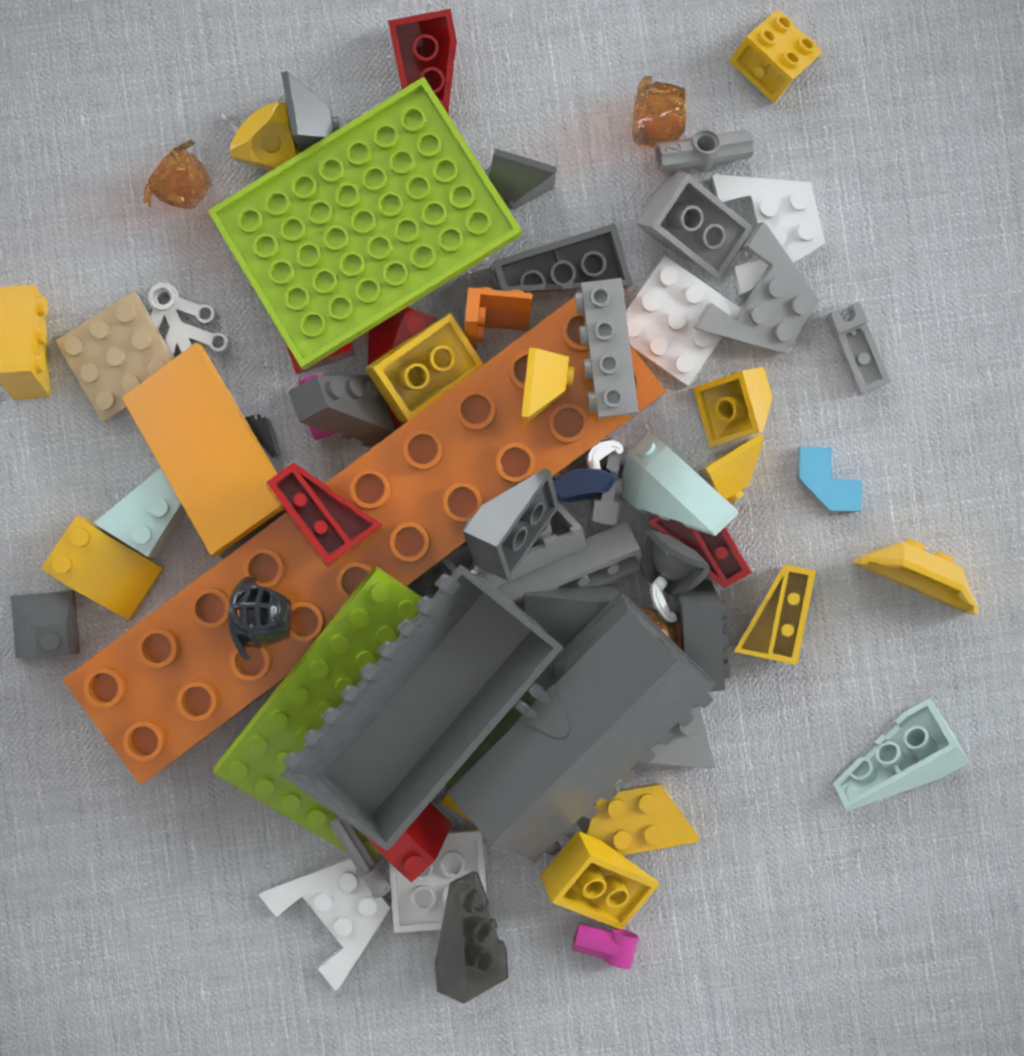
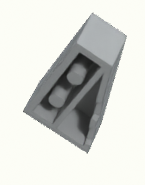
(689, 745)

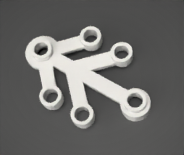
(180, 332)

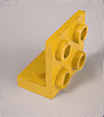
(774, 55)

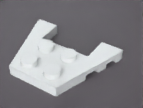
(787, 211)
(341, 904)

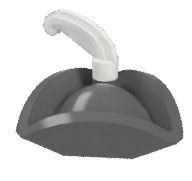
(669, 568)

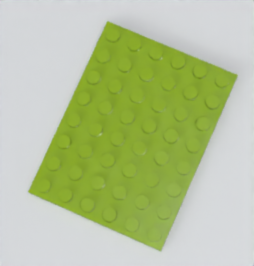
(364, 223)
(308, 690)

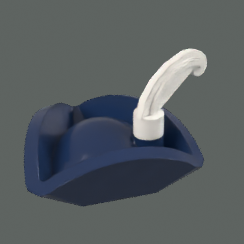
(588, 481)

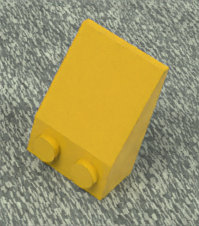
(424, 367)
(102, 567)
(597, 881)

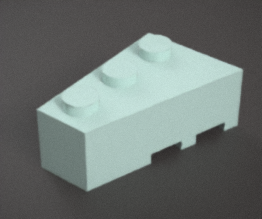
(145, 515)

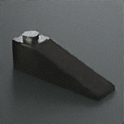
(469, 950)

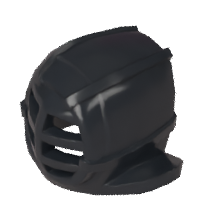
(262, 618)

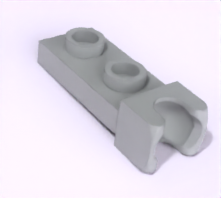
(858, 349)
(605, 510)

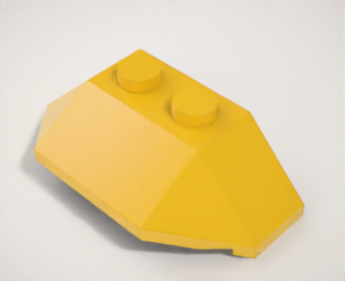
(922, 572)

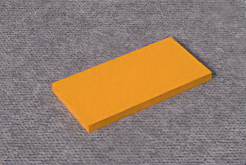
(205, 448)

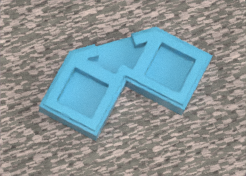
(815, 474)

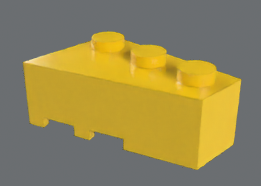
(24, 343)
(781, 618)

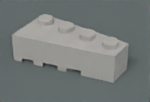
(558, 540)

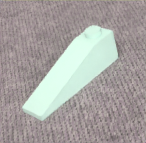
(666, 486)

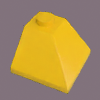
(545, 381)
(734, 405)
(734, 469)

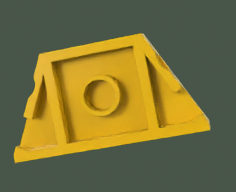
(640, 821)

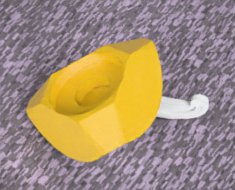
(264, 137)

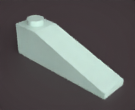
(908, 756)

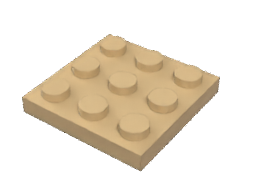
(114, 353)

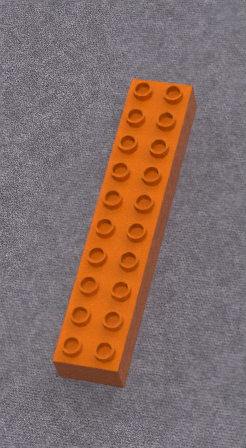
(179, 669)

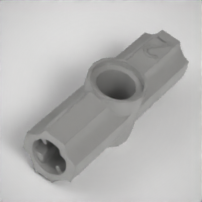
(703, 150)

